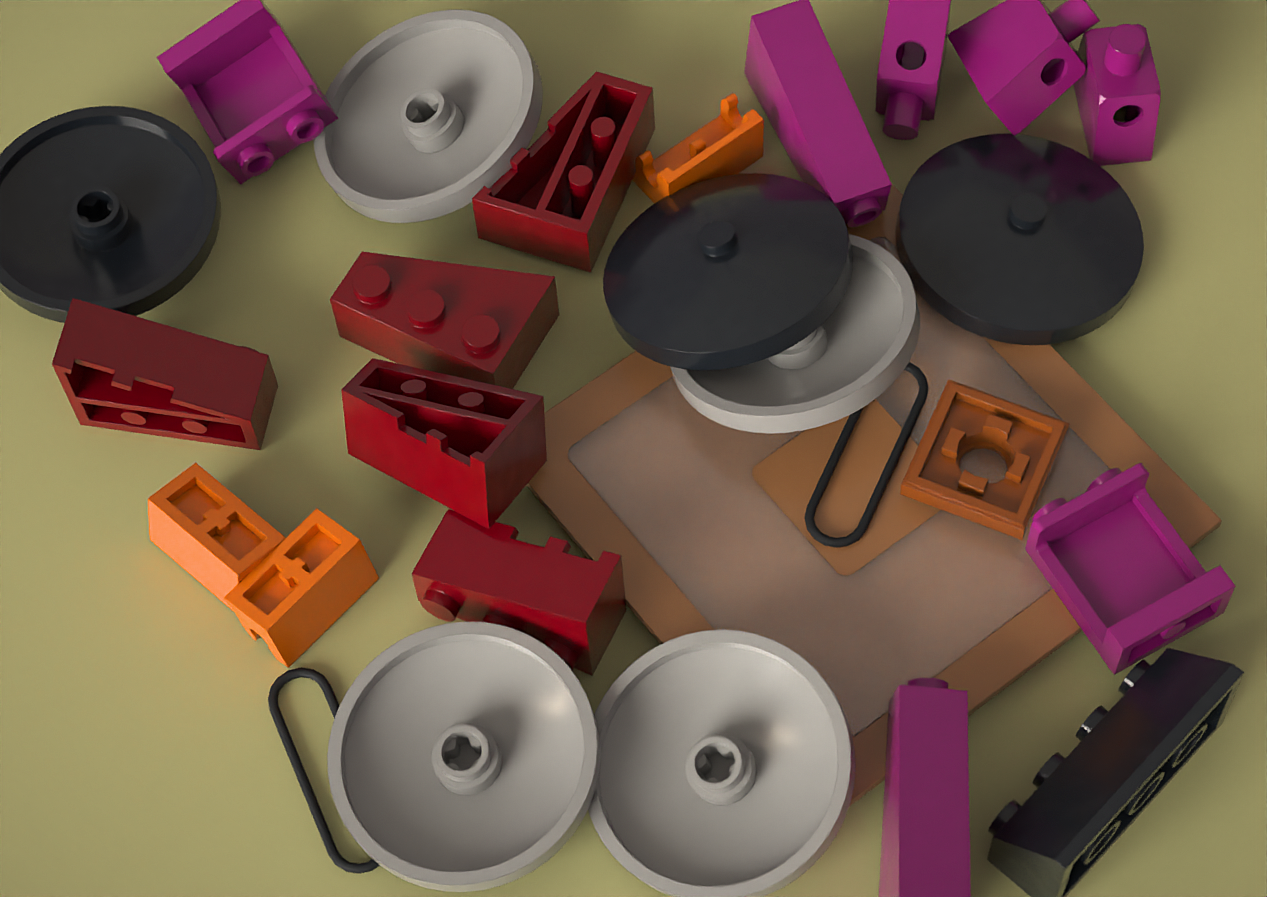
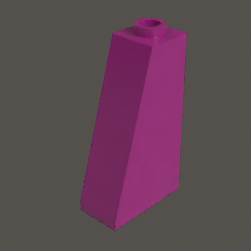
(814, 111)
(926, 793)

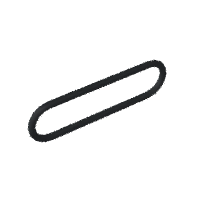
(884, 478)
(299, 769)

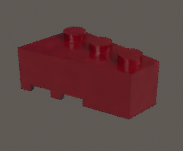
(573, 177)
(446, 315)
(162, 379)
(446, 435)
(527, 587)

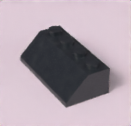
(1113, 771)

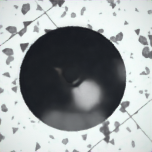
(104, 212)
(1019, 239)
(728, 271)

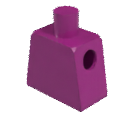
(1023, 55)
(911, 64)
(1118, 75)

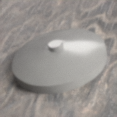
(429, 115)
(829, 371)
(464, 756)
(721, 766)

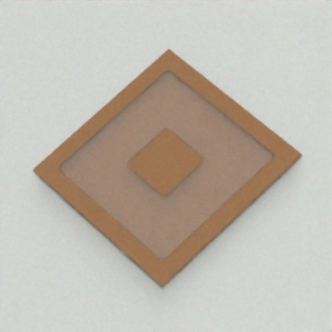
(723, 543)

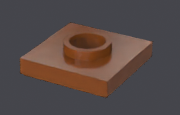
(973, 421)

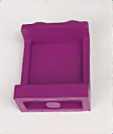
(248, 88)
(1124, 568)

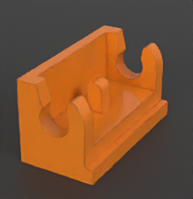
(713, 151)
(209, 530)
(303, 586)

